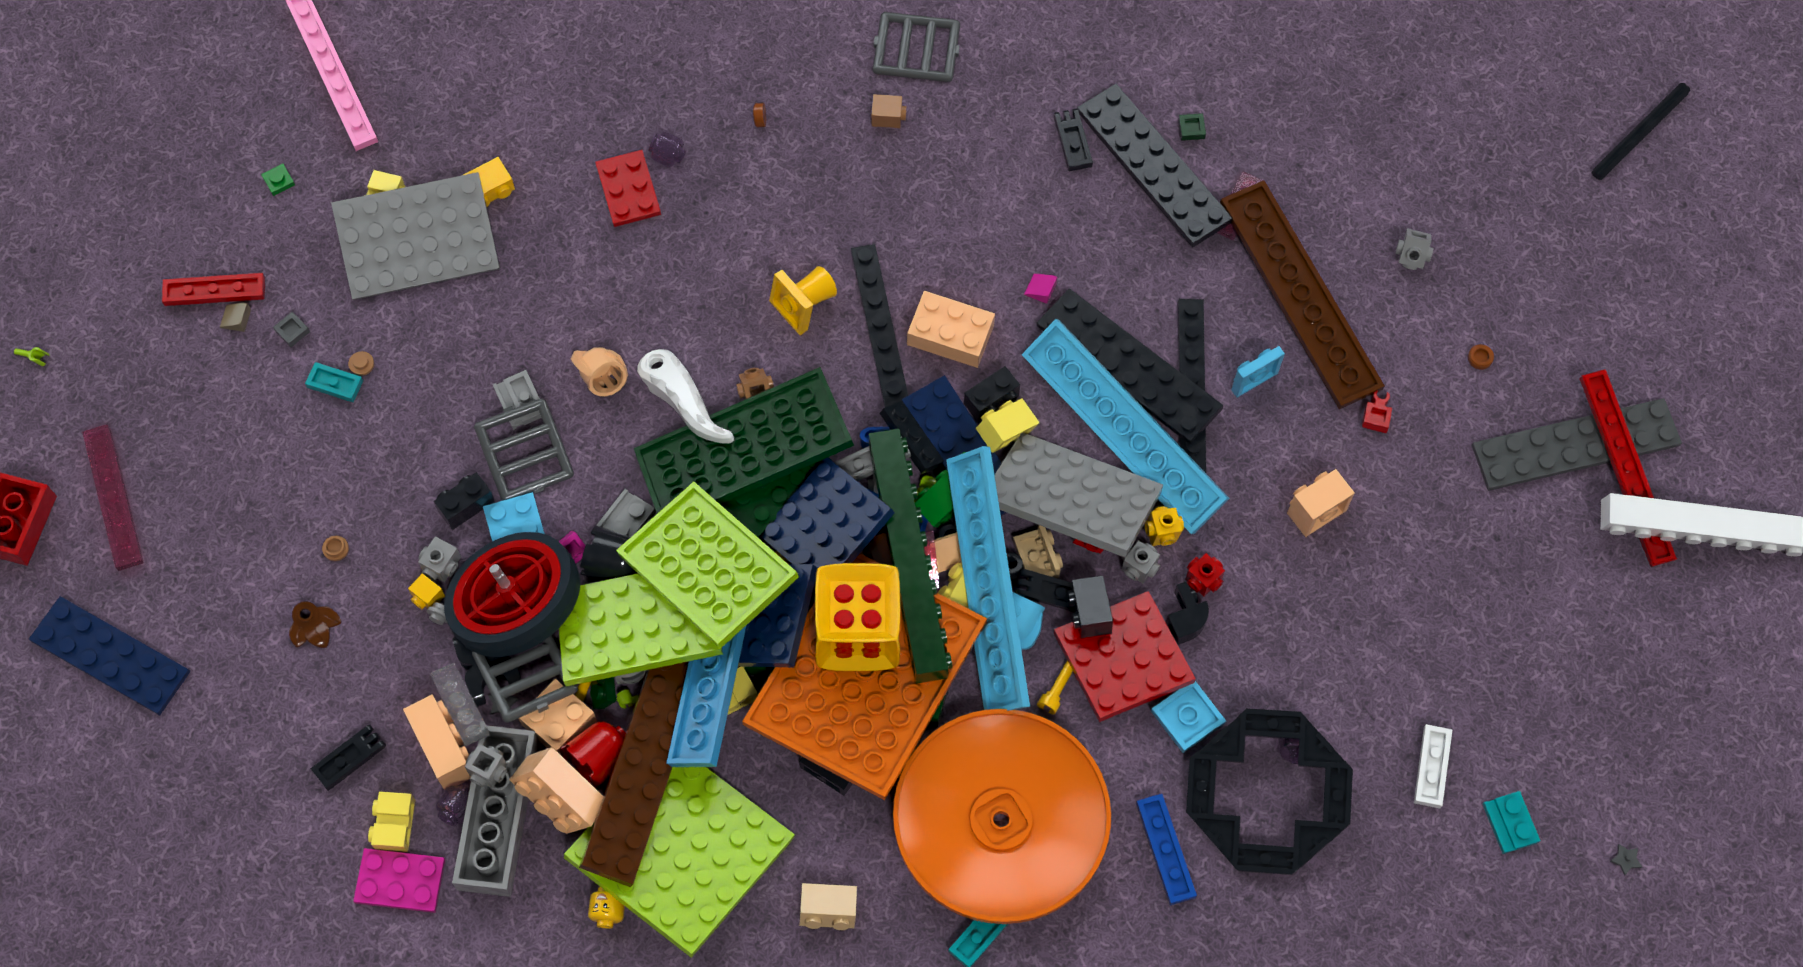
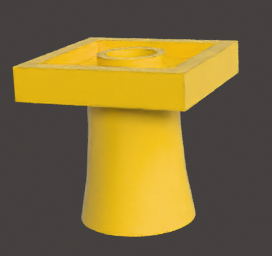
(797, 300)

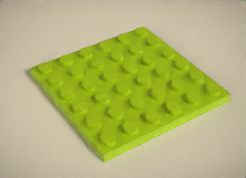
(698, 859)

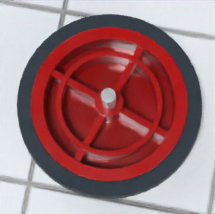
(512, 594)

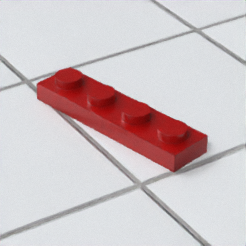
(213, 289)

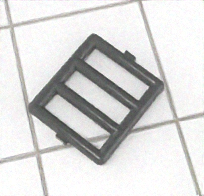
(908, 21)
(556, 451)
(541, 703)

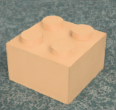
(1320, 502)
(561, 721)

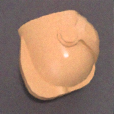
(598, 363)

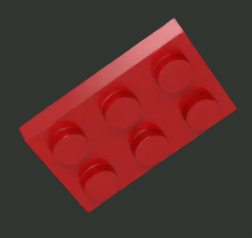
(628, 188)

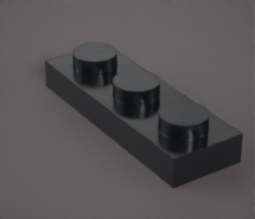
(921, 448)

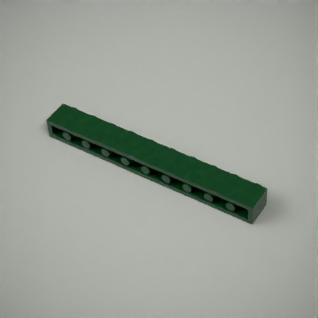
(908, 555)

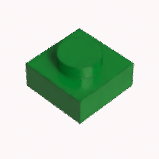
(278, 179)

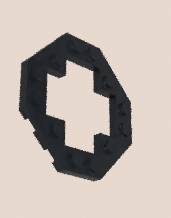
(1314, 752)

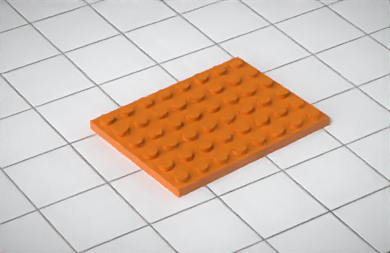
(859, 720)

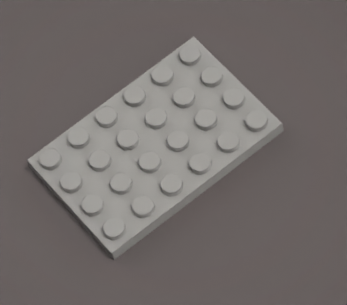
(415, 236)
(1075, 494)

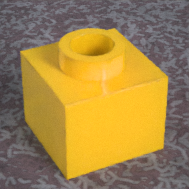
(425, 592)

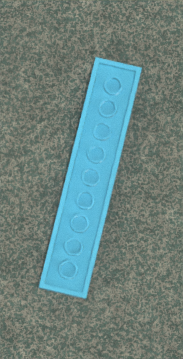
(1124, 425)
(988, 579)

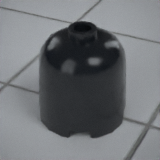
(601, 558)

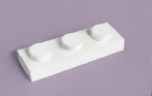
(1433, 766)

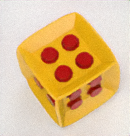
(857, 617)

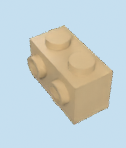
(828, 906)

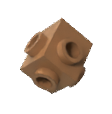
(753, 382)

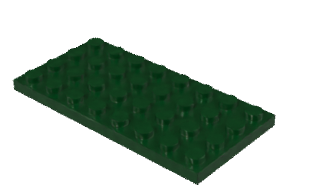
(772, 438)

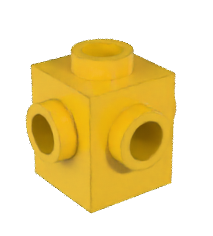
(1164, 526)

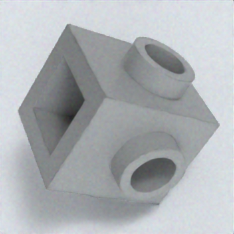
(1414, 249)
(439, 560)
(1141, 569)
(483, 758)

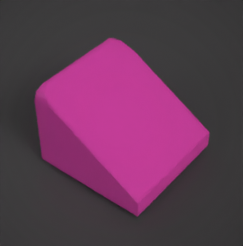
(1041, 287)
(573, 545)

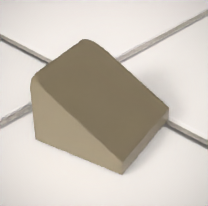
(236, 317)

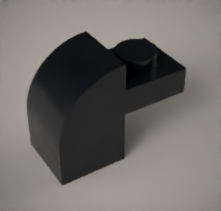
(1191, 619)

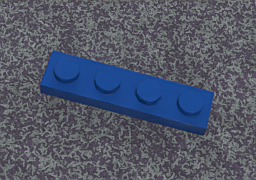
(1166, 849)

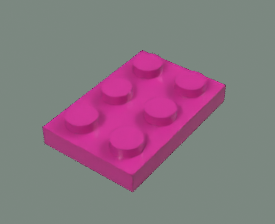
(399, 880)

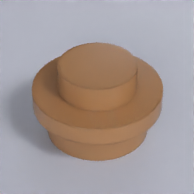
(361, 363)
(335, 548)

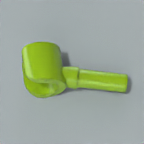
(33, 355)
(927, 481)
(624, 698)

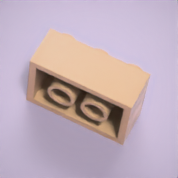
(950, 329)
(439, 740)
(558, 790)

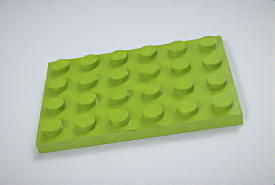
(707, 564)
(624, 630)

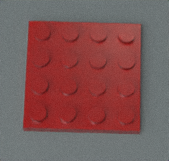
(1130, 664)

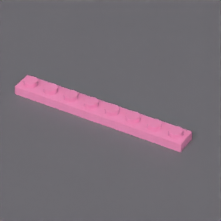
(332, 73)

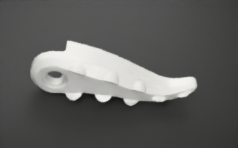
(678, 389)

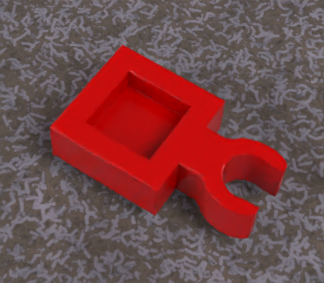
(1377, 414)

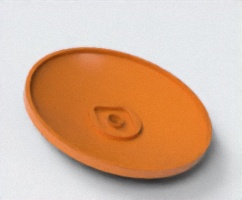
(1009, 767)

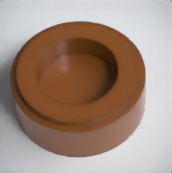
(759, 113)
(1480, 357)

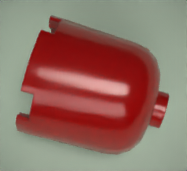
(595, 751)

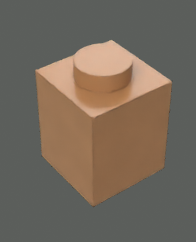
(887, 111)

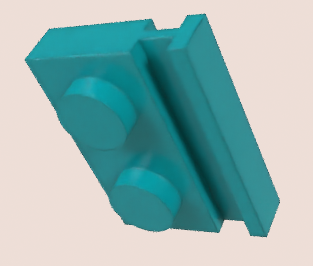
(1511, 822)

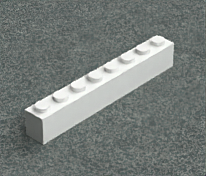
(1702, 523)

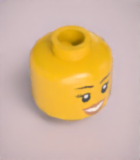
(605, 909)

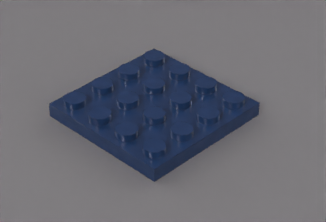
(827, 519)
(776, 632)

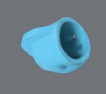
(1029, 620)

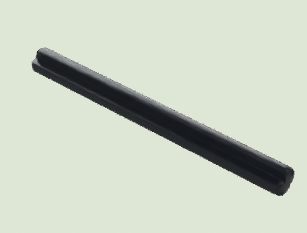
(1641, 131)

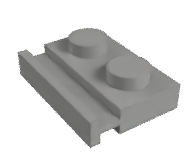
(517, 392)
(627, 514)

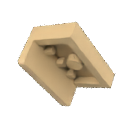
(1037, 552)

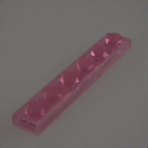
(112, 497)

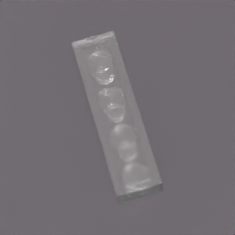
(459, 704)

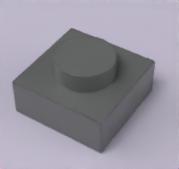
(291, 329)

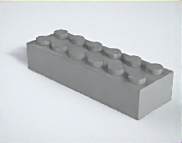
(494, 821)

